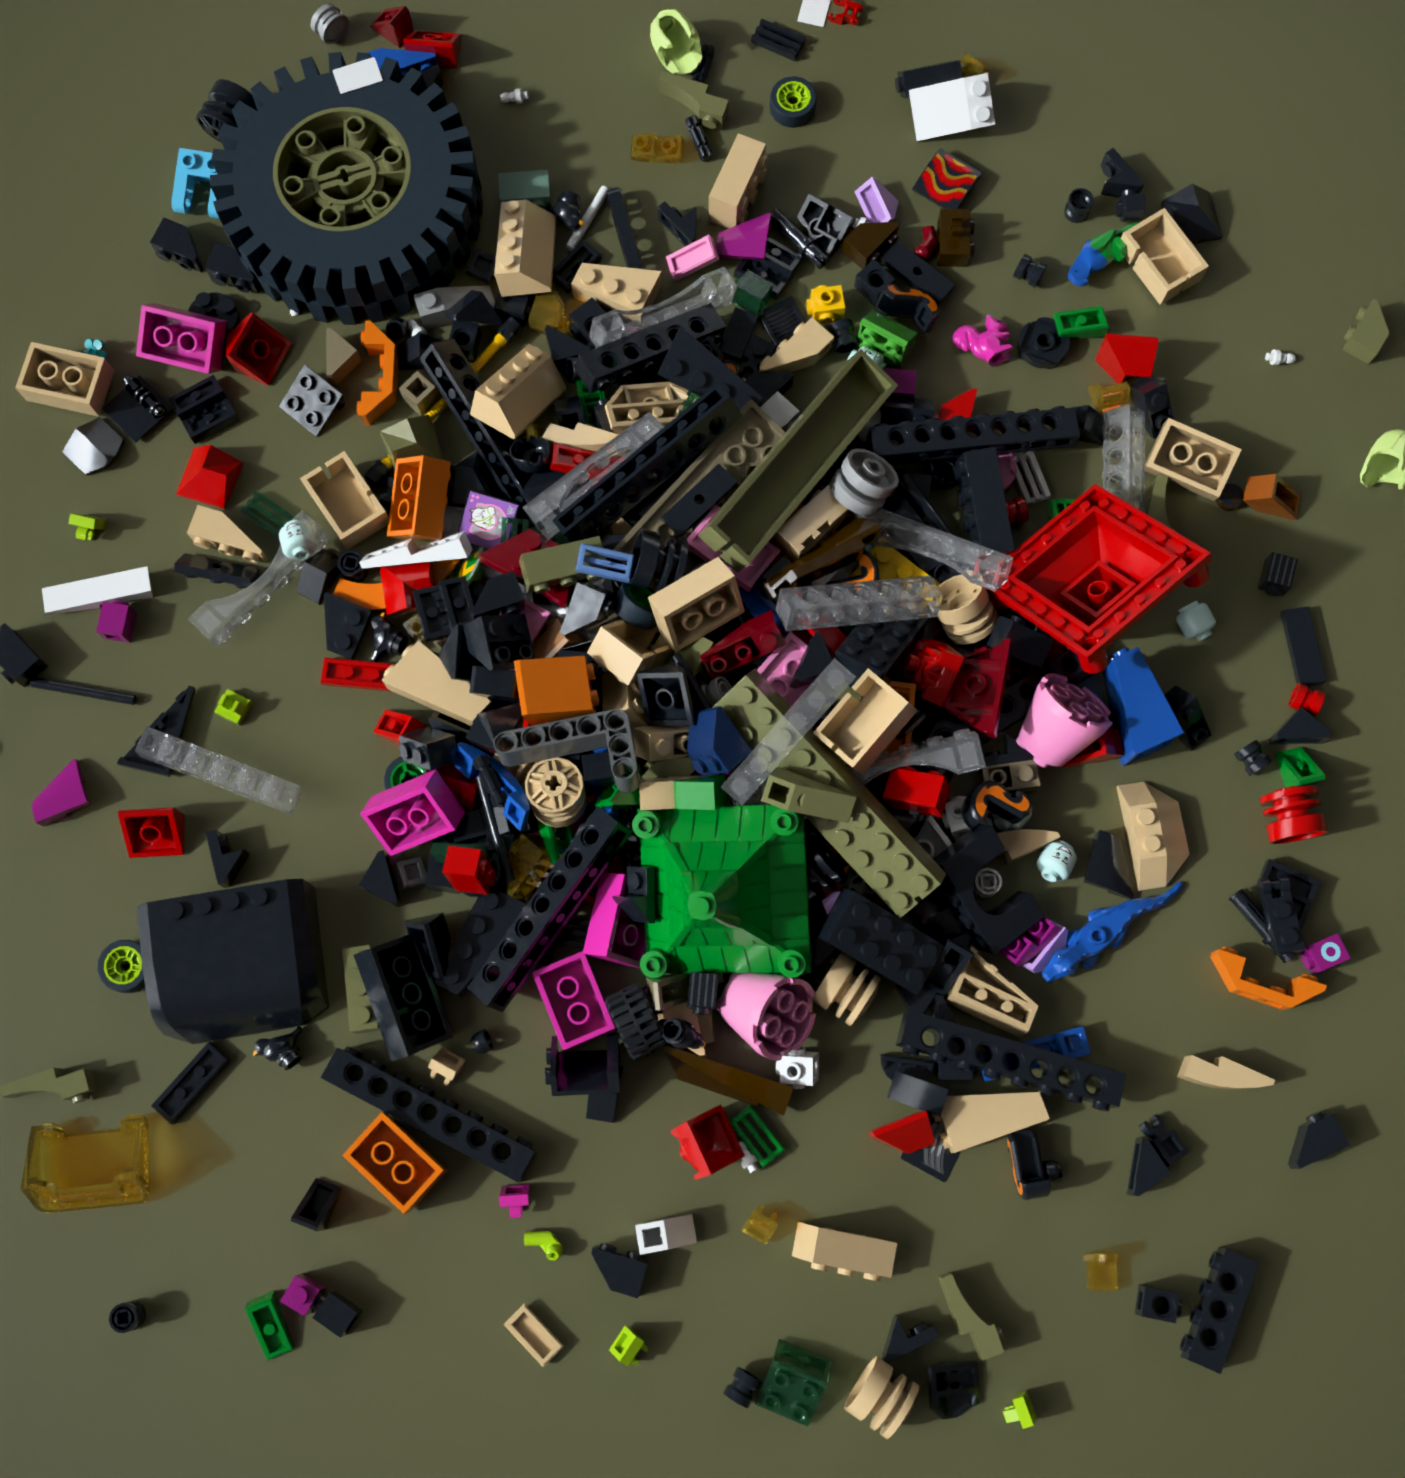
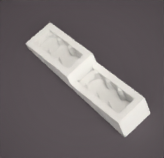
(406, 552)
(92, 592)

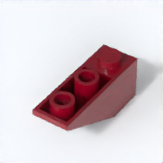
(744, 645)

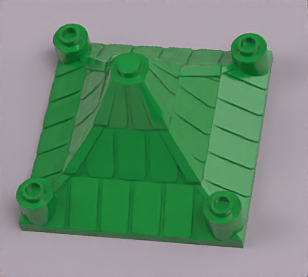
(726, 890)

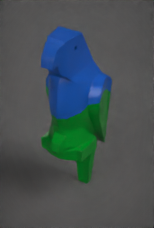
(1098, 254)

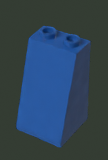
(1138, 706)

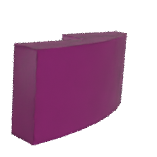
(1031, 942)

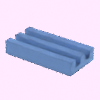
(604, 563)

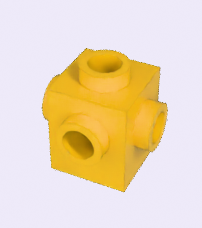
(826, 304)

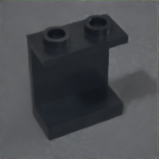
(584, 1070)

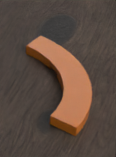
(372, 596)

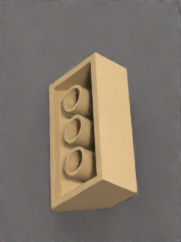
(525, 249)
(518, 392)

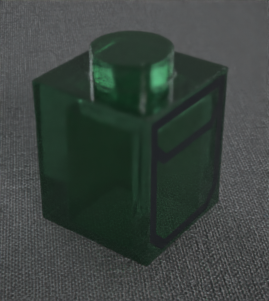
(752, 292)

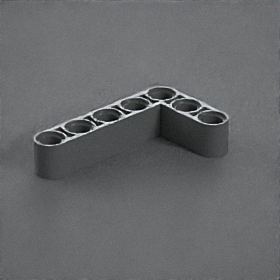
(576, 742)

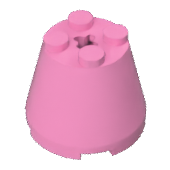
(1062, 721)
(768, 1011)

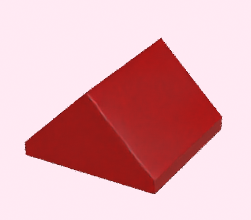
(443, 44)
(153, 832)

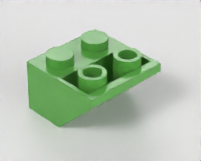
(886, 337)

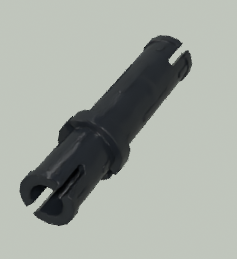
(805, 244)
(1255, 918)

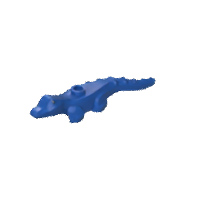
(1104, 929)

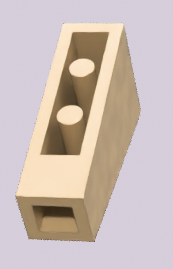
(426, 681)
(984, 1117)

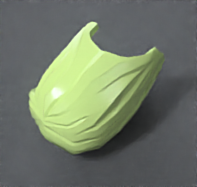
(676, 42)
(1386, 460)

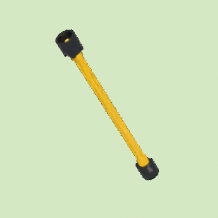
(509, 331)

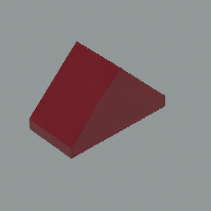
(394, 24)

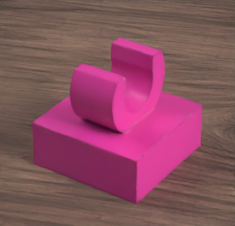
(515, 1198)

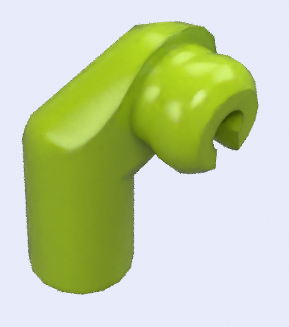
(546, 1241)

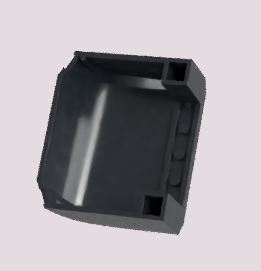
(233, 961)

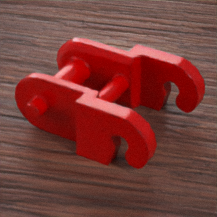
(844, 17)

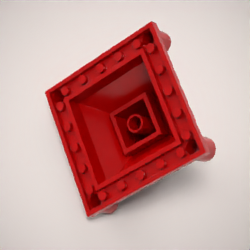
(1098, 573)

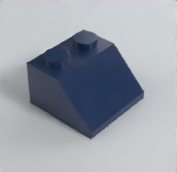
(715, 743)

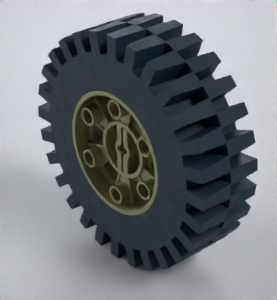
(364, 241)

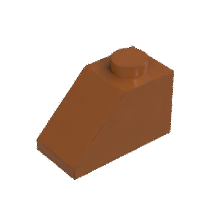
(1271, 496)

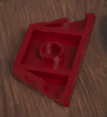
(506, 558)
(980, 688)

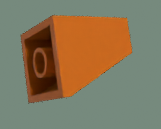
(555, 688)

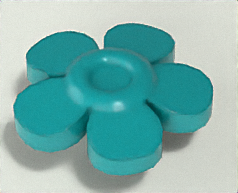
(95, 348)

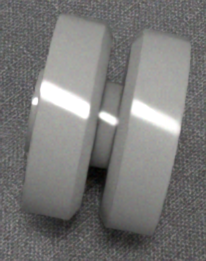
(863, 482)

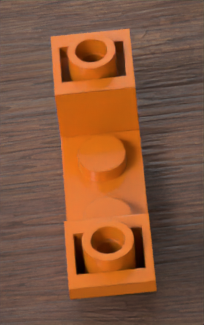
(377, 403)
(1230, 969)

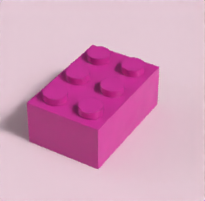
(181, 338)
(413, 812)
(610, 931)
(574, 1001)

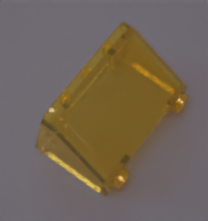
(87, 1167)

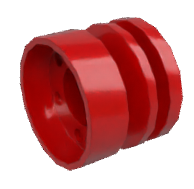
(1293, 814)

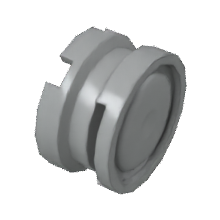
(330, 23)

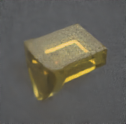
(1109, 397)
(1101, 1271)

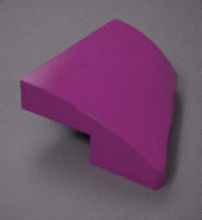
(745, 240)
(61, 796)

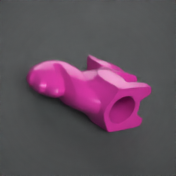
(987, 345)

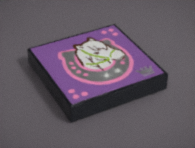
(483, 519)

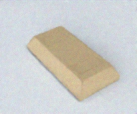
(533, 1335)

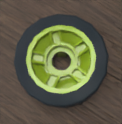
(793, 90)
(111, 969)

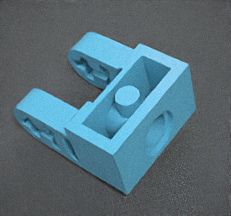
(192, 168)

